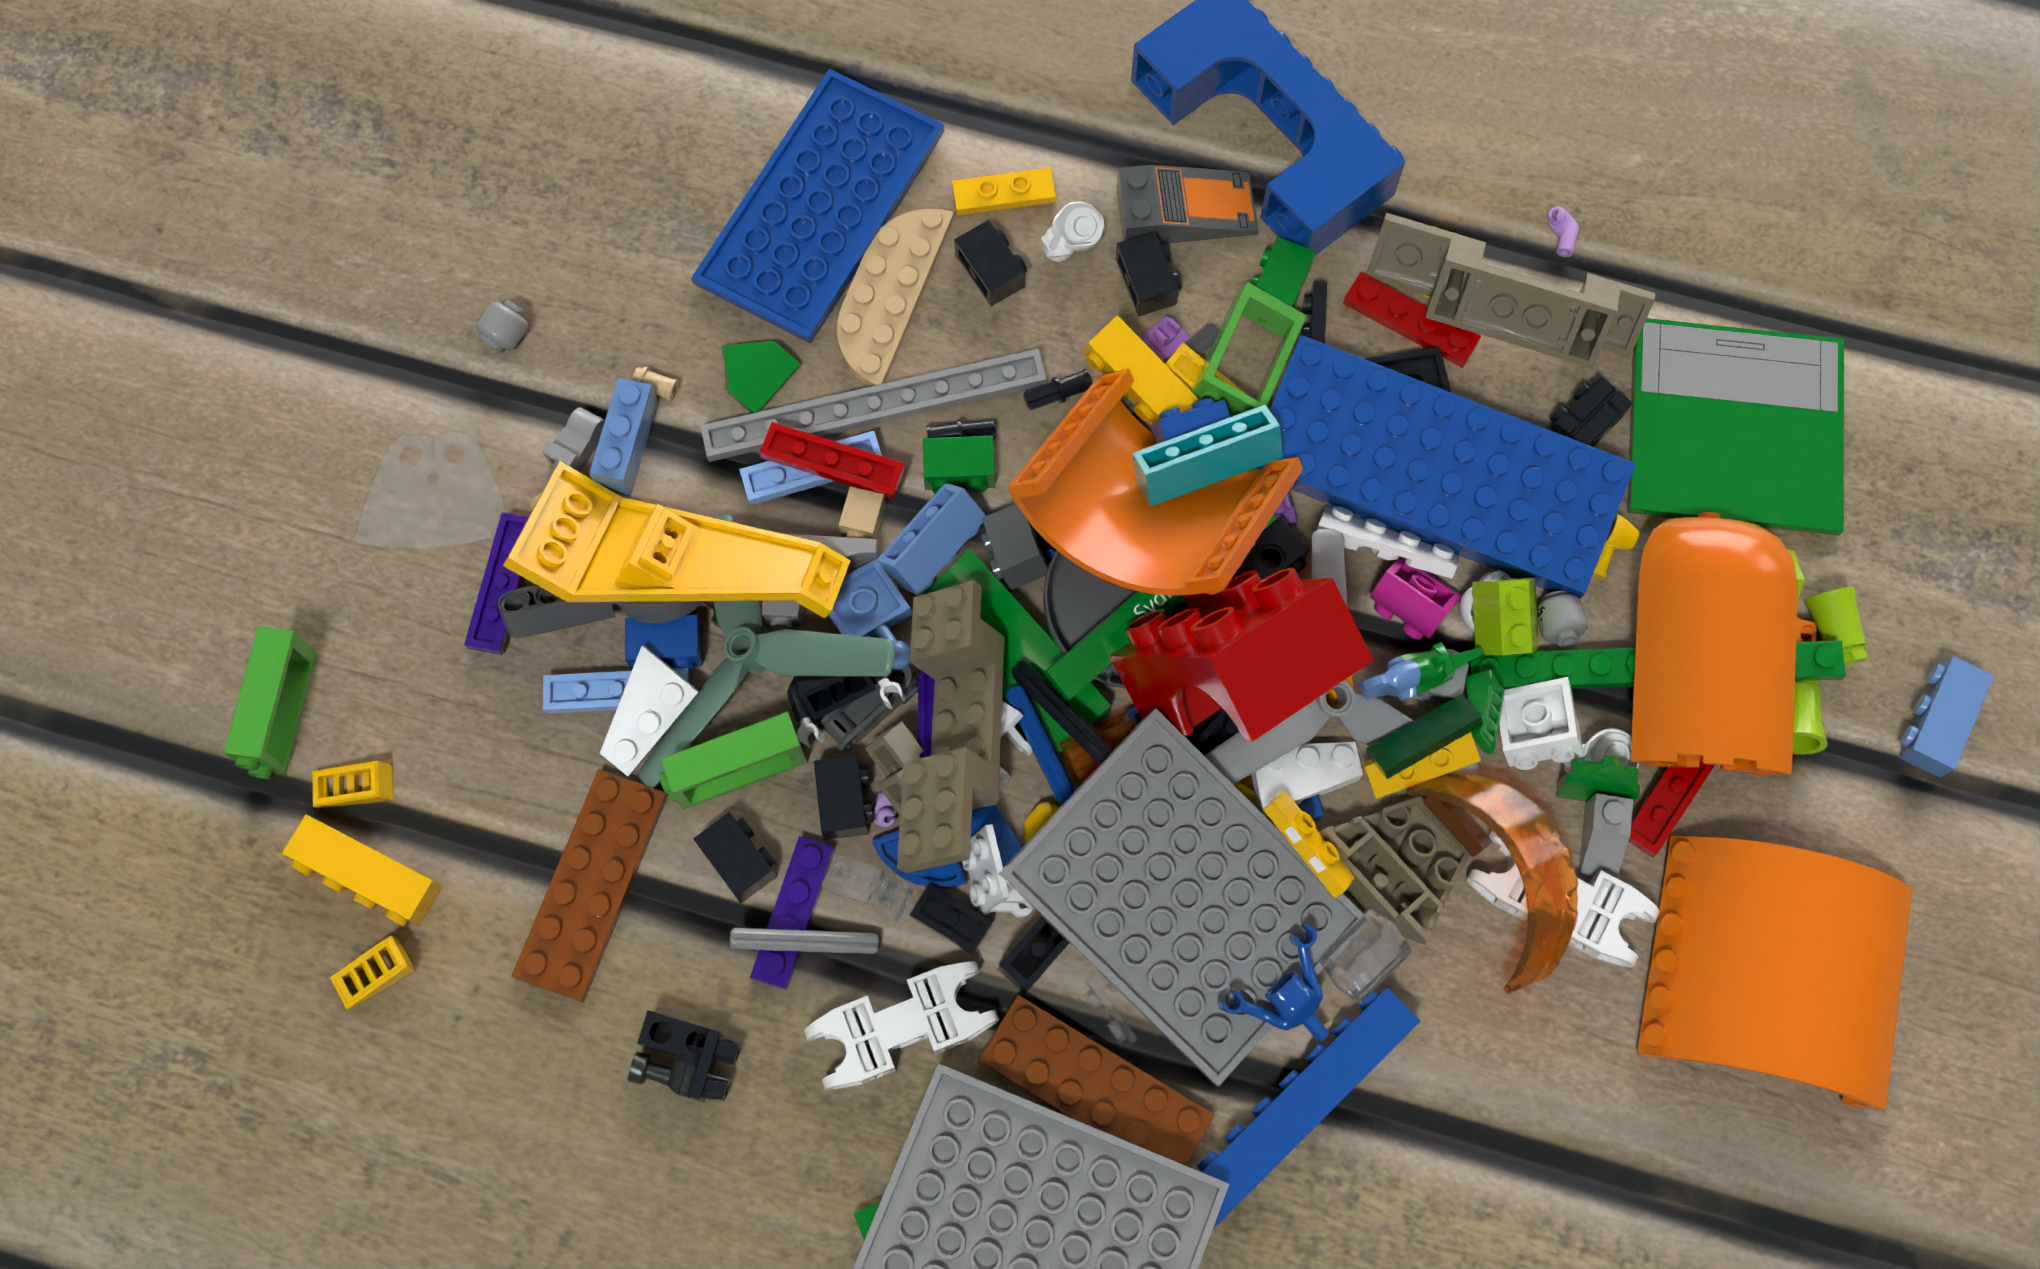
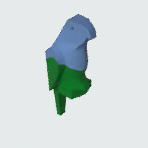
(1417, 673)

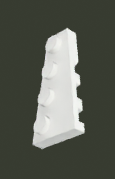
(1389, 544)

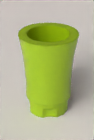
(1839, 620)
(1808, 724)

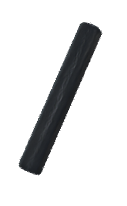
(1062, 712)

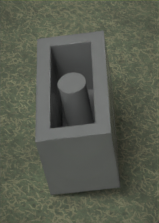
(1014, 546)

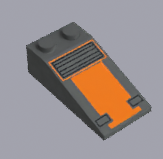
(1185, 203)

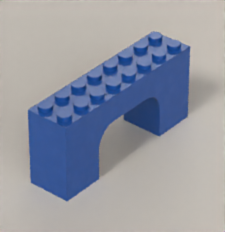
(1236, 50)

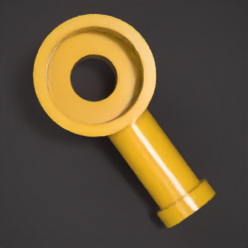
(1622, 536)

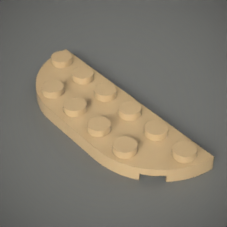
(889, 290)

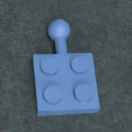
(871, 606)

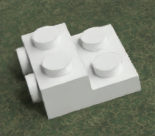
(1539, 724)

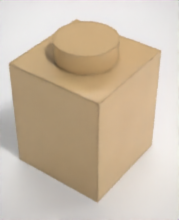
(862, 514)

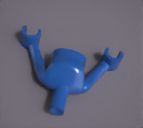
(1290, 995)

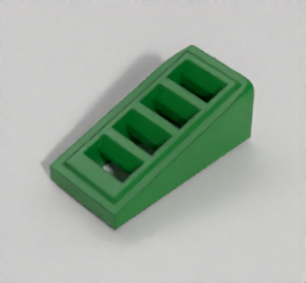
(1486, 696)

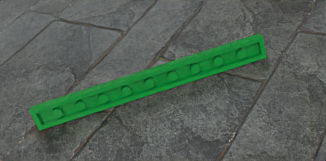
(1617, 666)

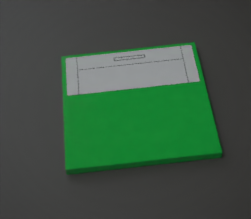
(1738, 426)

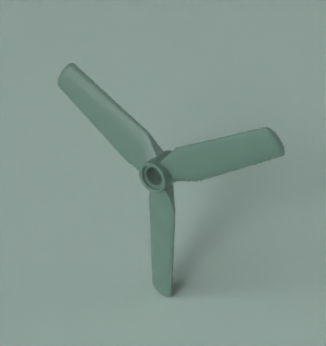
(781, 652)

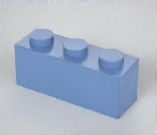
(624, 436)
(932, 538)
(1945, 716)

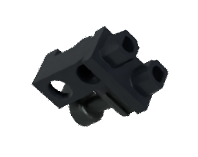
(694, 1057)

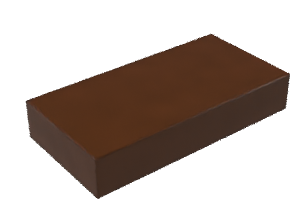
(1459, 825)

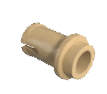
(662, 385)

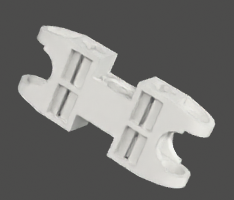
(1598, 908)
(900, 1025)

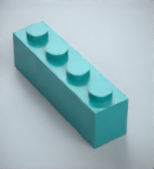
(1208, 455)

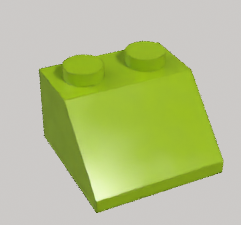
(1505, 616)

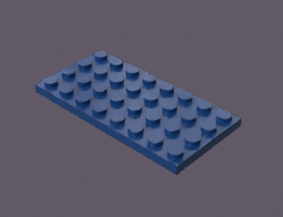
(818, 205)

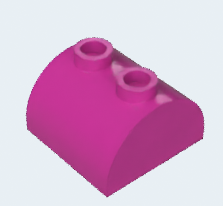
(1414, 598)

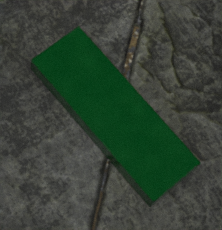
(1424, 736)

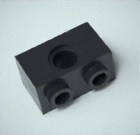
(1279, 544)

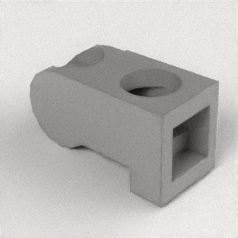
(576, 440)

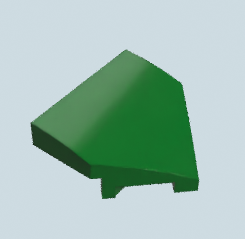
(756, 372)
(1599, 777)

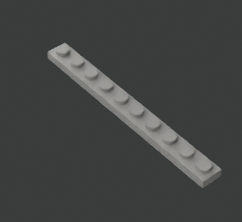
(878, 403)

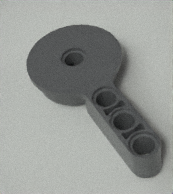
(538, 611)

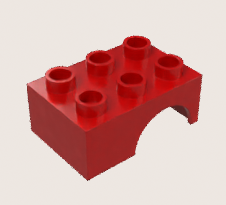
(1248, 650)

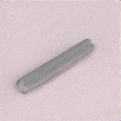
(803, 940)

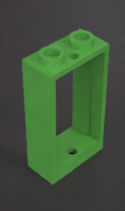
(1268, 313)
(270, 702)
(732, 761)

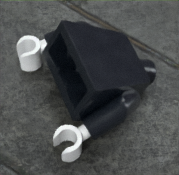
(823, 694)

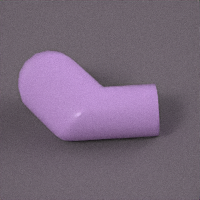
(1565, 228)
(883, 811)

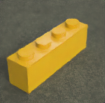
(1154, 384)
(362, 871)

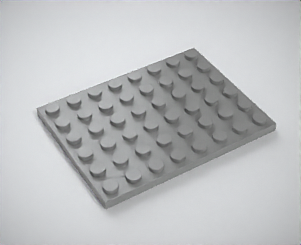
(1178, 893)
(1031, 1189)

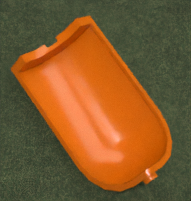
(1715, 648)

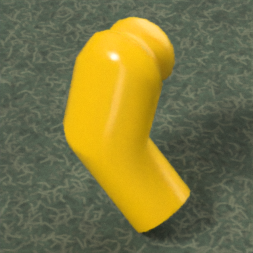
(1037, 819)

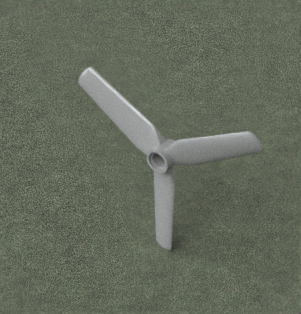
(1363, 719)

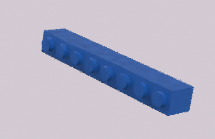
(1308, 1096)

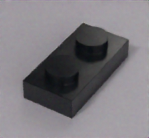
(1315, 307)
(951, 919)

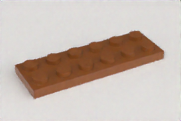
(590, 886)
(1093, 1083)

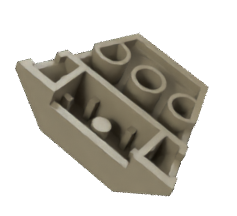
(1401, 864)

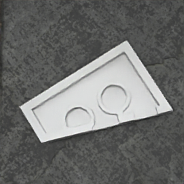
(646, 711)
(1308, 772)

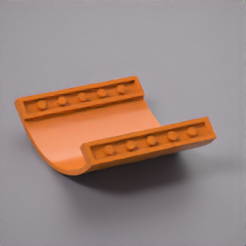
(1090, 509)
(1778, 965)

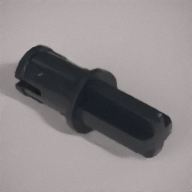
(1057, 390)
(959, 429)

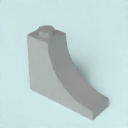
(789, 613)

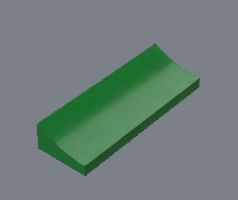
(1022, 642)

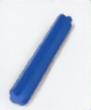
(1041, 744)

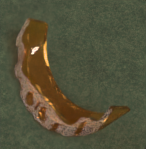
(1540, 857)

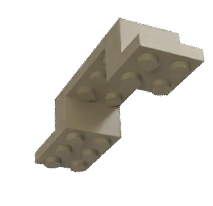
(1504, 302)
(966, 728)

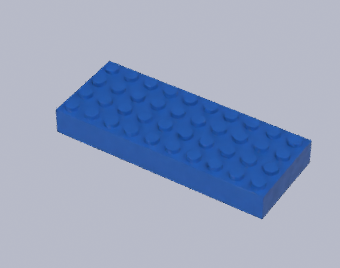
(1447, 468)

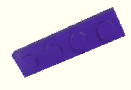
(487, 627)
(794, 908)

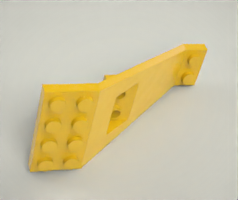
(618, 549)

